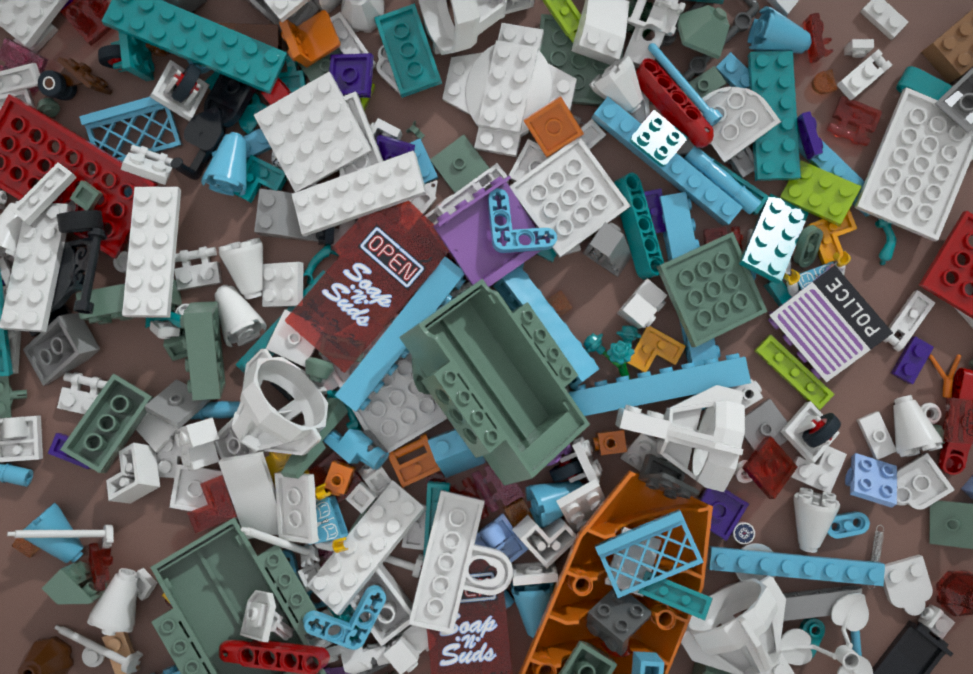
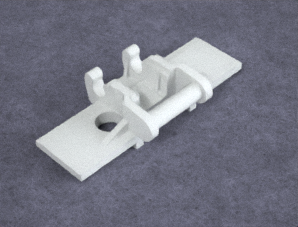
(662, 22)

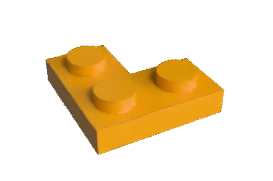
(830, 242)
(652, 344)

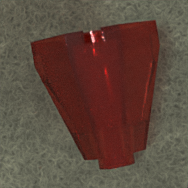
(956, 593)

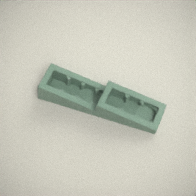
(299, 463)

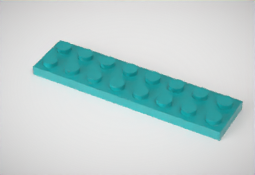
(198, 40)

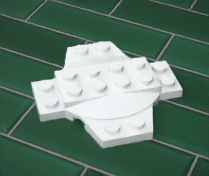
(506, 87)

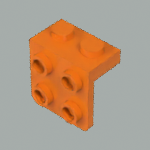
(310, 39)

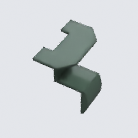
(415, 130)

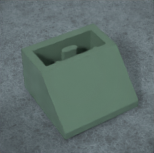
(72, 585)

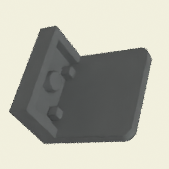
(666, 478)
(617, 620)

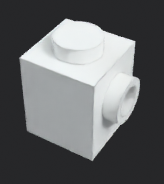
(751, 393)

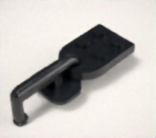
(205, 130)

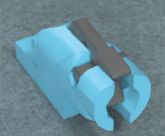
(358, 446)

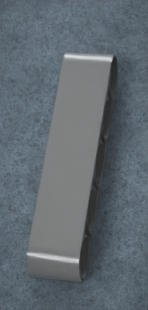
(815, 602)

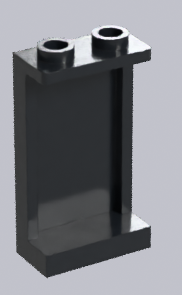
(912, 652)

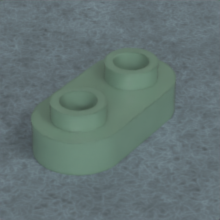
(808, 246)

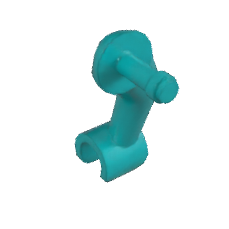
(888, 249)
(322, 254)
(174, 319)
(354, 422)

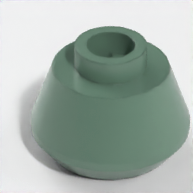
(318, 369)

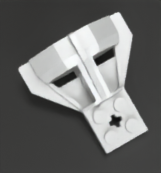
(470, 20)
(263, 428)
(715, 442)
(746, 642)

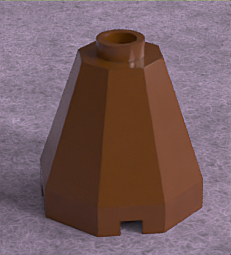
(47, 657)

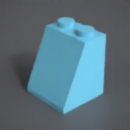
(452, 453)

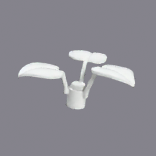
(848, 612)

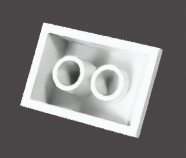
(602, 30)

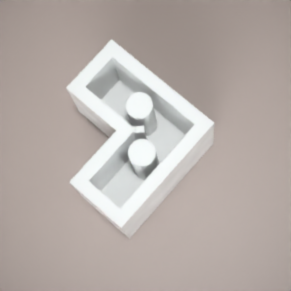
(642, 305)
(198, 444)
(137, 475)
(547, 542)
(406, 647)

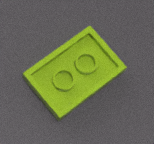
(821, 193)

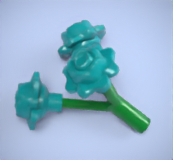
(619, 352)

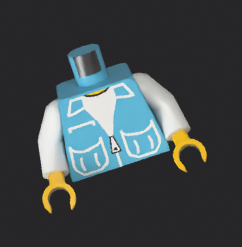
(798, 281)
(330, 522)

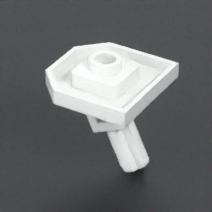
(262, 618)

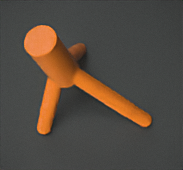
(947, 380)

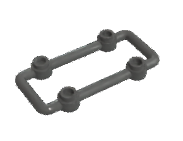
(740, 24)

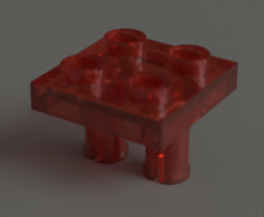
(87, 18)

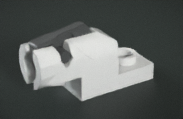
(362, 660)

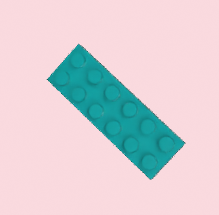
(777, 150)

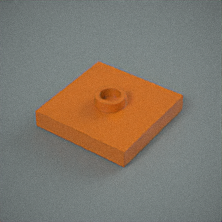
(553, 126)

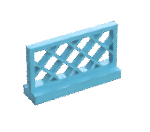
(130, 111)
(642, 533)

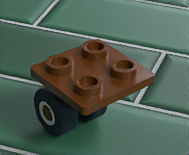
(64, 84)

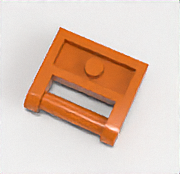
(417, 467)

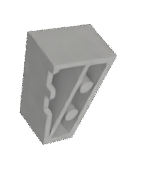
(609, 249)

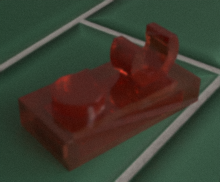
(815, 28)
(97, 561)

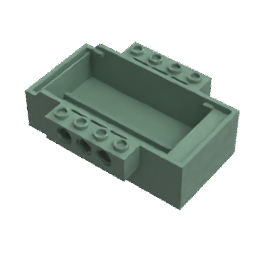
(498, 381)
(209, 597)

